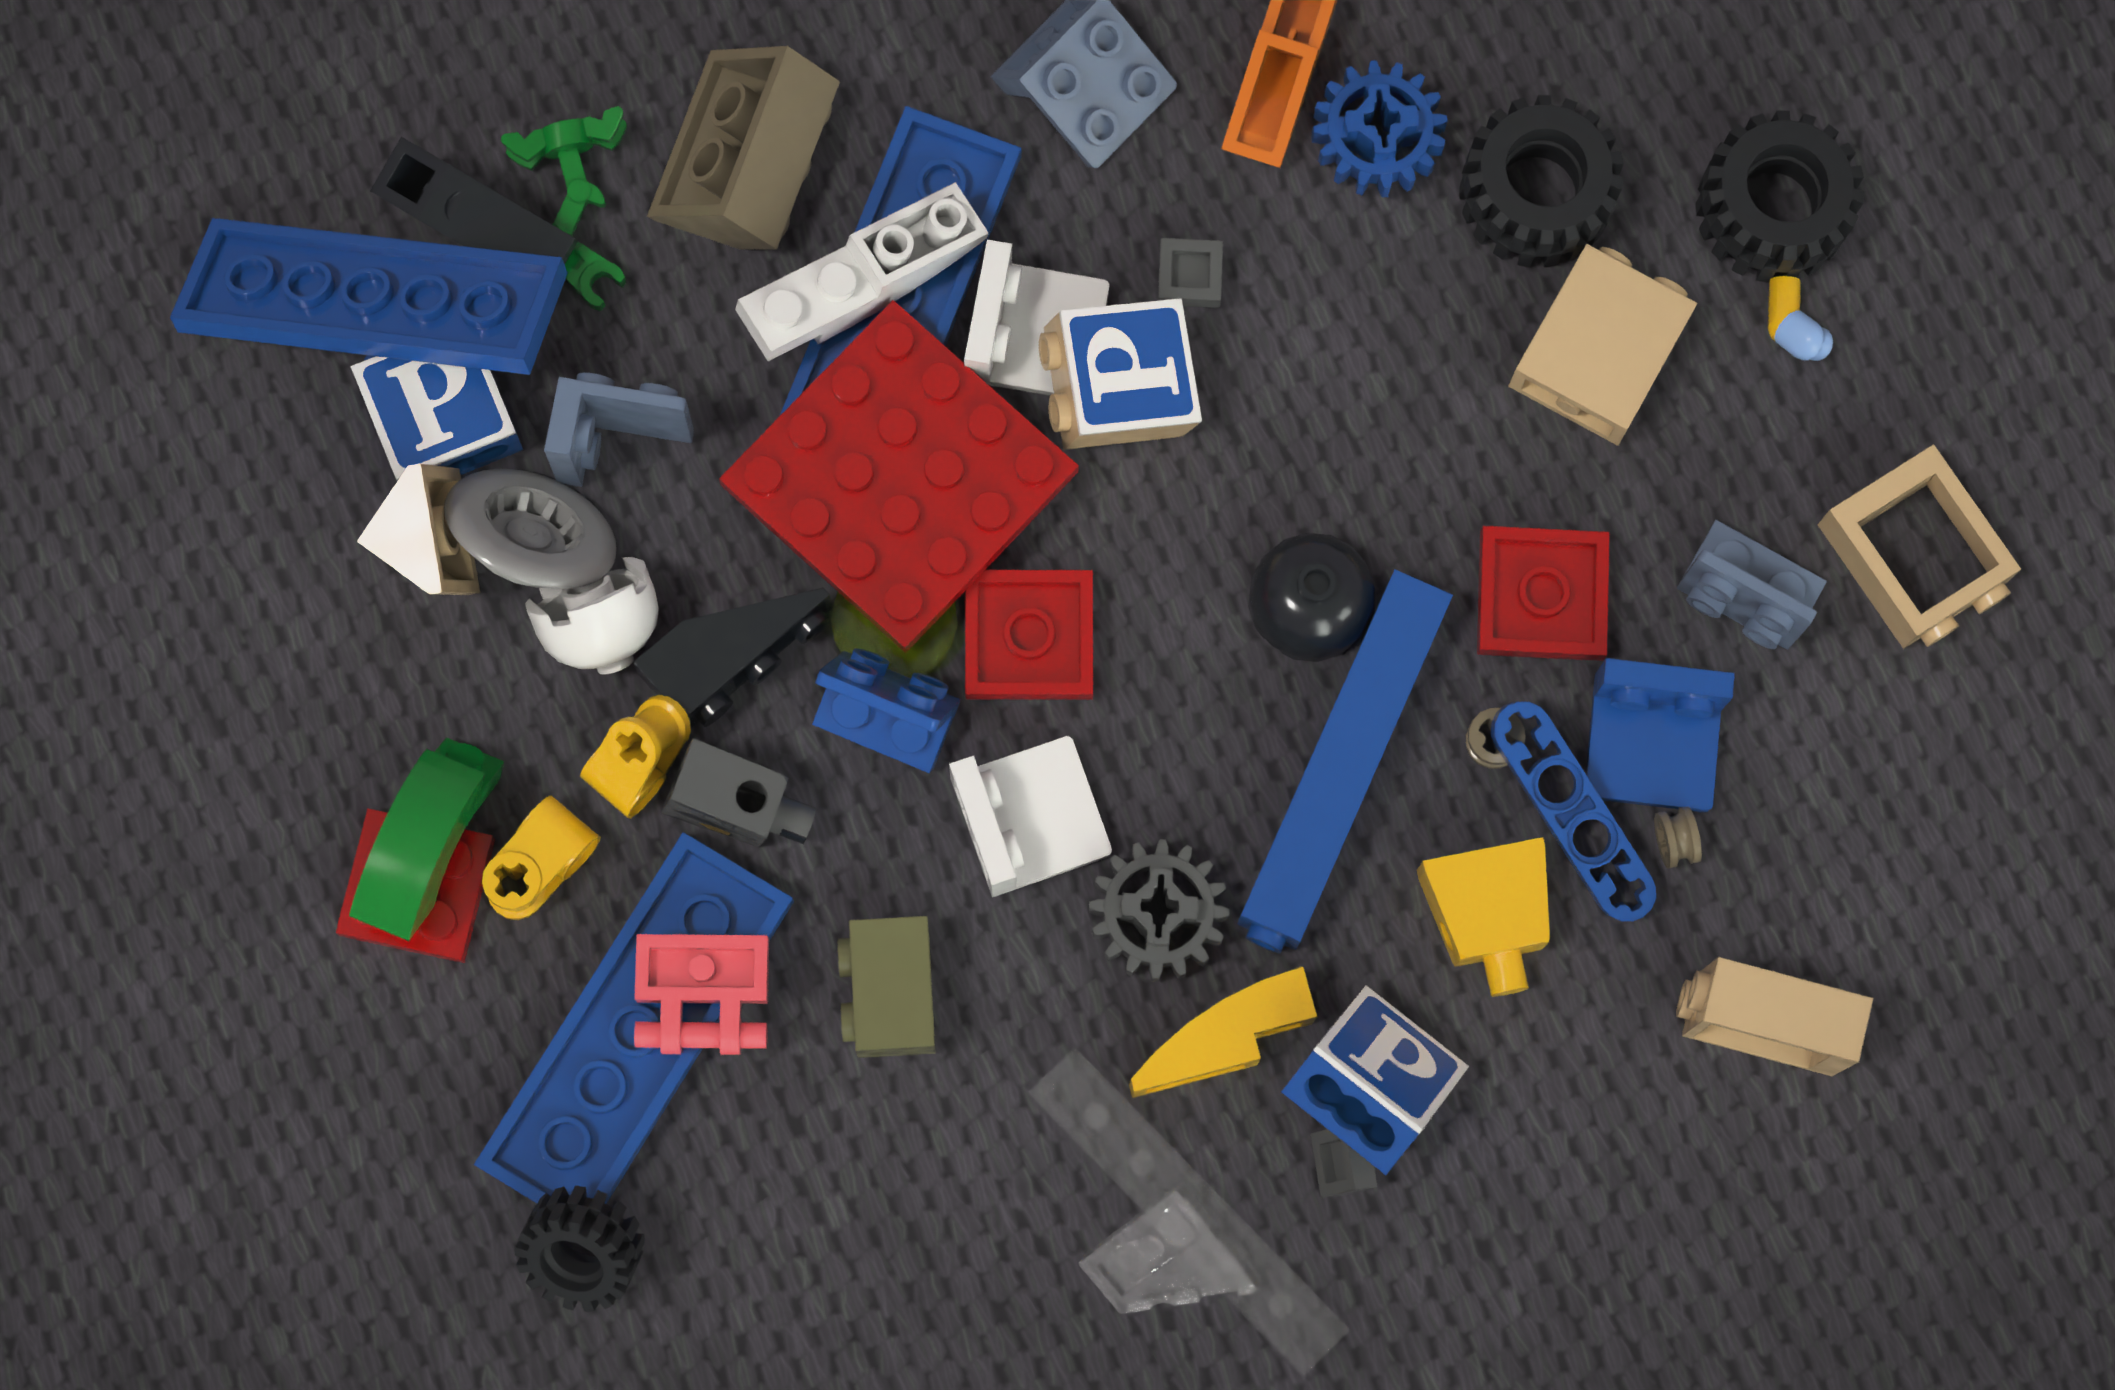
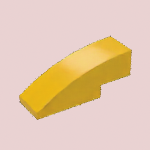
(1227, 1033)

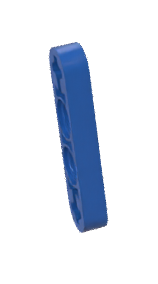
(1580, 806)

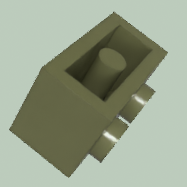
(889, 987)

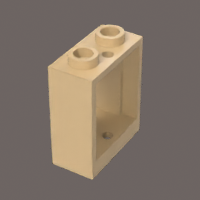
(1844, 532)
(1774, 1016)

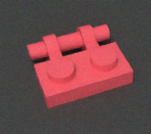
(701, 970)

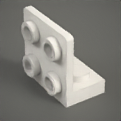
(1012, 312)
(1030, 814)

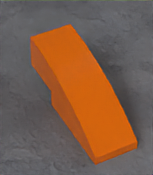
(1278, 79)

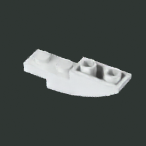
(864, 275)

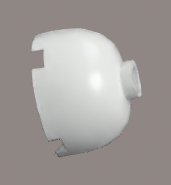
(599, 621)

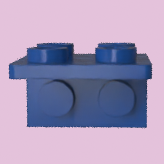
(885, 709)
(1656, 733)

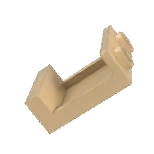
(1603, 343)

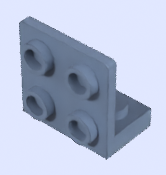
(1088, 77)
(597, 403)
(1751, 587)

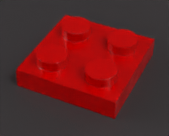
(1543, 593)
(1029, 635)
(451, 921)

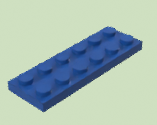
(920, 161)
(370, 295)
(592, 1089)

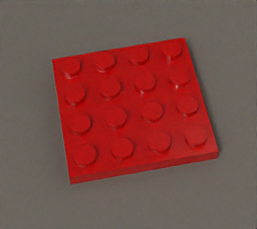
(899, 475)

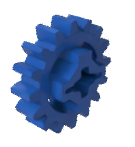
(1356, 134)

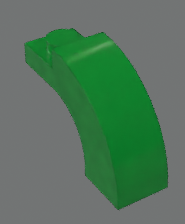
(421, 835)

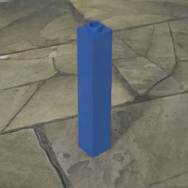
(1343, 763)

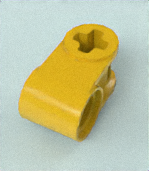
(638, 754)
(547, 850)

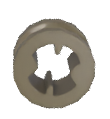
(1476, 739)
(1678, 837)

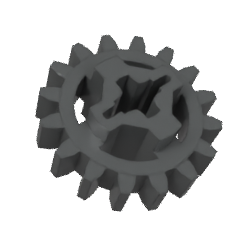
(1189, 910)

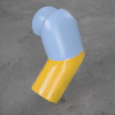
(1792, 327)

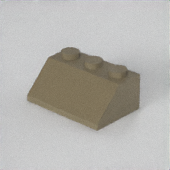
(745, 146)

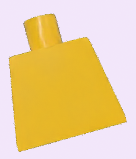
(1491, 908)

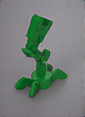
(565, 142)

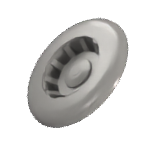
(530, 529)

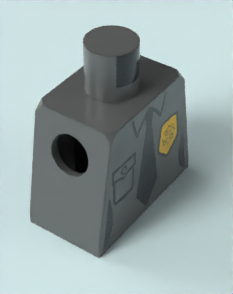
(707, 790)

